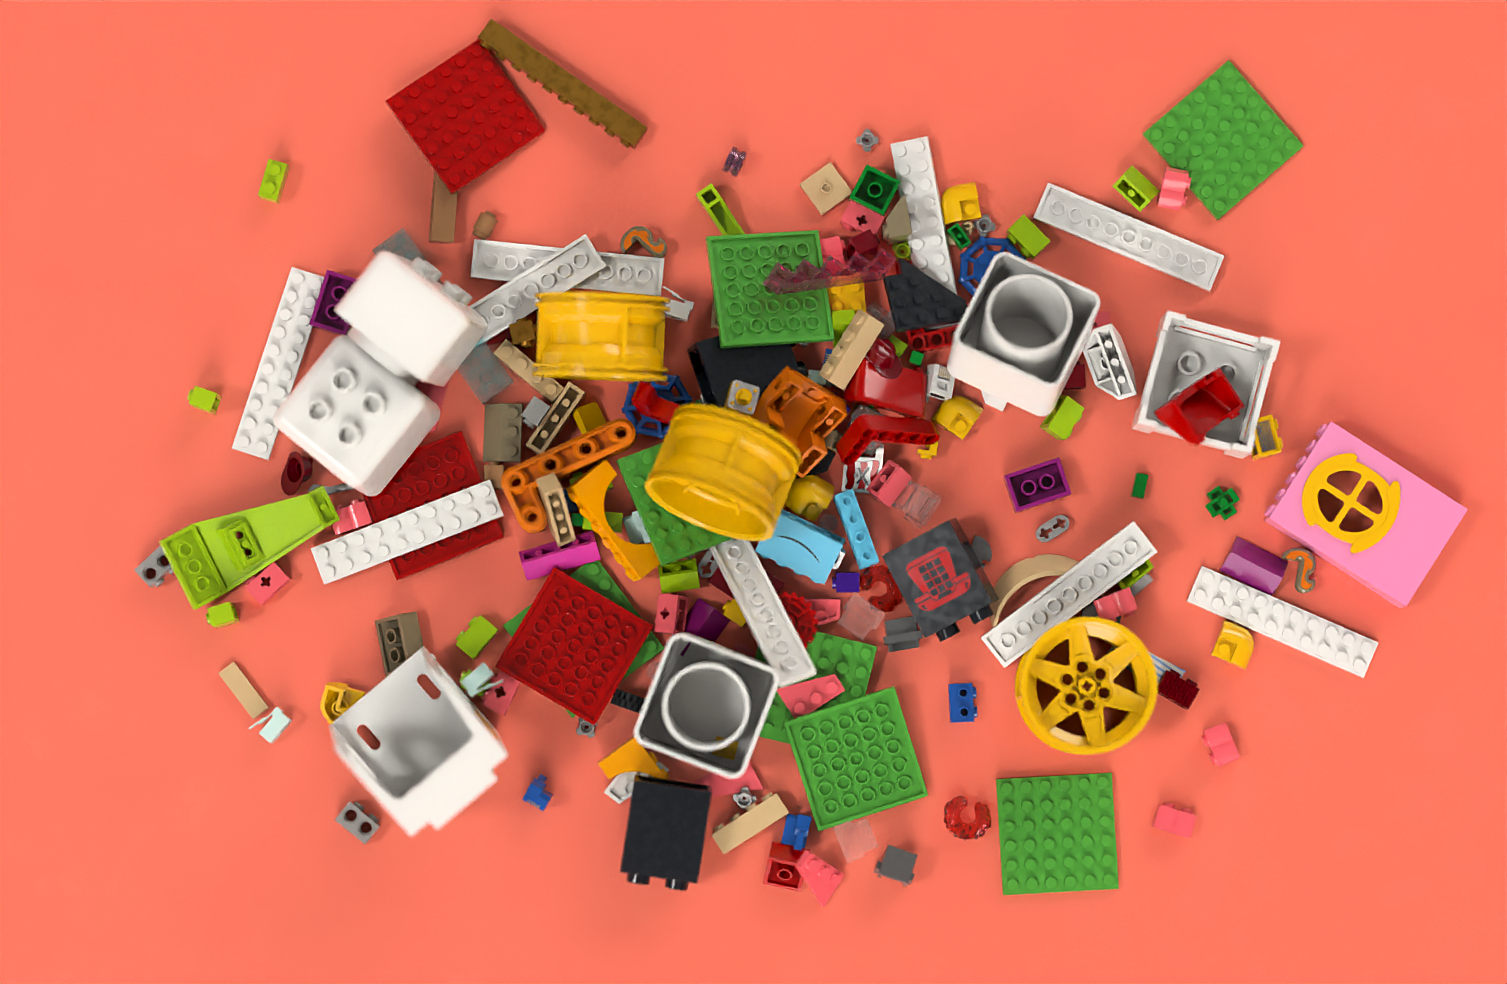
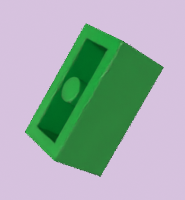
(958, 236)
(916, 358)
(1139, 485)
(577, 520)

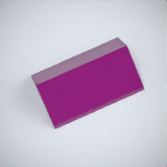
(1254, 566)
(704, 622)

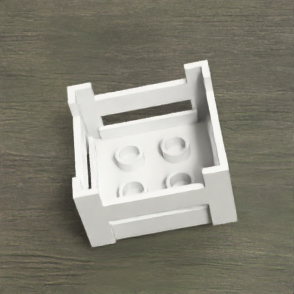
(1188, 355)

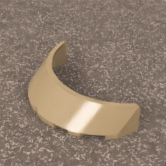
(1025, 572)

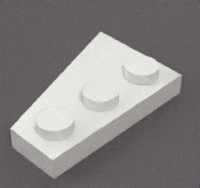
(622, 784)

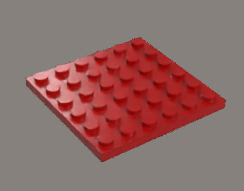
(465, 116)
(426, 477)
(574, 646)

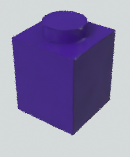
(846, 582)

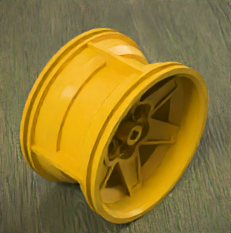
(600, 336)
(723, 472)
(1138, 704)

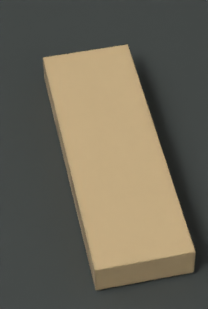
(243, 690)

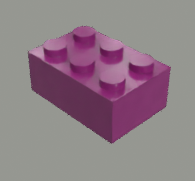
(331, 293)
(1037, 485)

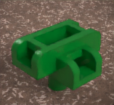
(1223, 501)

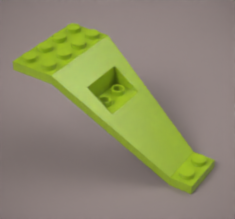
(214, 561)

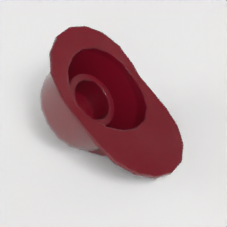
(884, 358)
(297, 470)

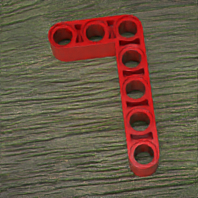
(927, 337)
(650, 405)
(883, 429)

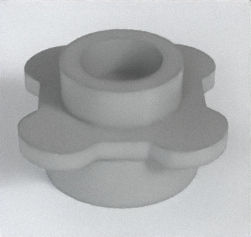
(867, 135)
(979, 225)
(582, 730)
(744, 793)

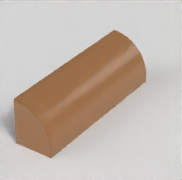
(442, 213)

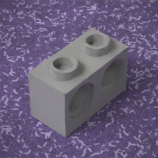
(535, 412)
(154, 562)
(354, 827)

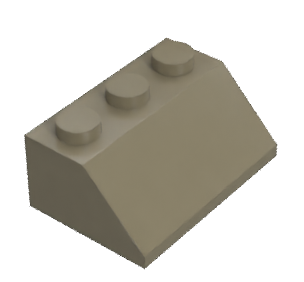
(897, 224)
(503, 433)
(398, 639)

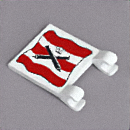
(862, 472)

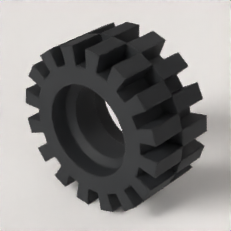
(628, 701)

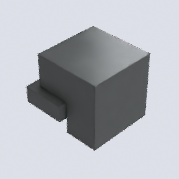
(901, 634)
(897, 865)

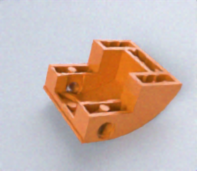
(801, 414)

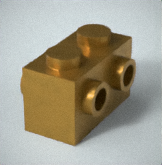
(524, 333)

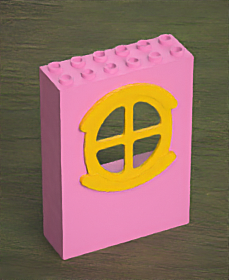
(1403, 537)

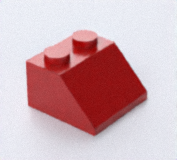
(781, 867)

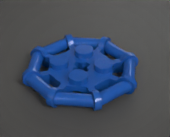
(983, 261)
(663, 392)

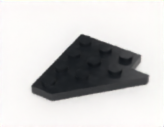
(921, 301)

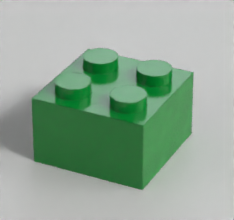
(875, 190)

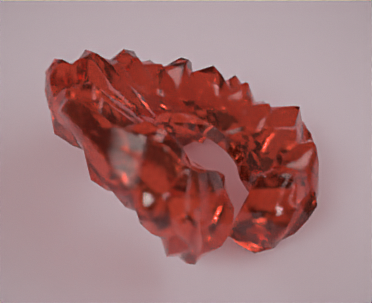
(881, 574)
(966, 830)

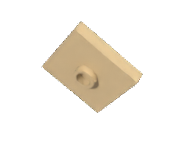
(825, 188)

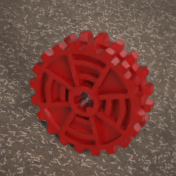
(800, 616)

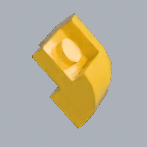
(960, 204)
(957, 415)
(809, 496)
(1234, 645)
(338, 699)

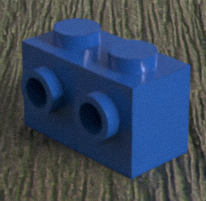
(961, 702)

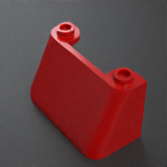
(900, 395)
(1201, 407)

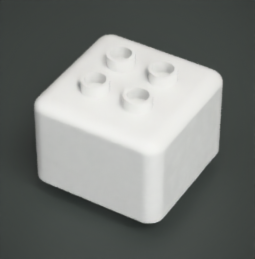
(411, 319)
(1022, 334)
(356, 416)
(704, 697)

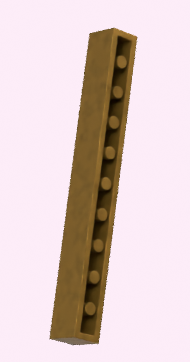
(562, 83)

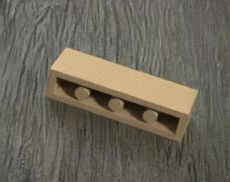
(851, 349)
(523, 368)
(555, 418)
(556, 509)
(750, 823)

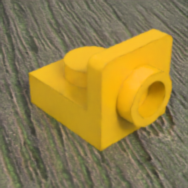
(928, 454)

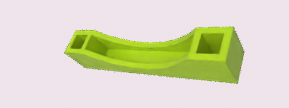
(718, 211)

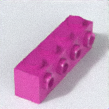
(542, 559)

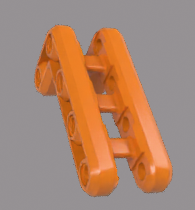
(568, 461)

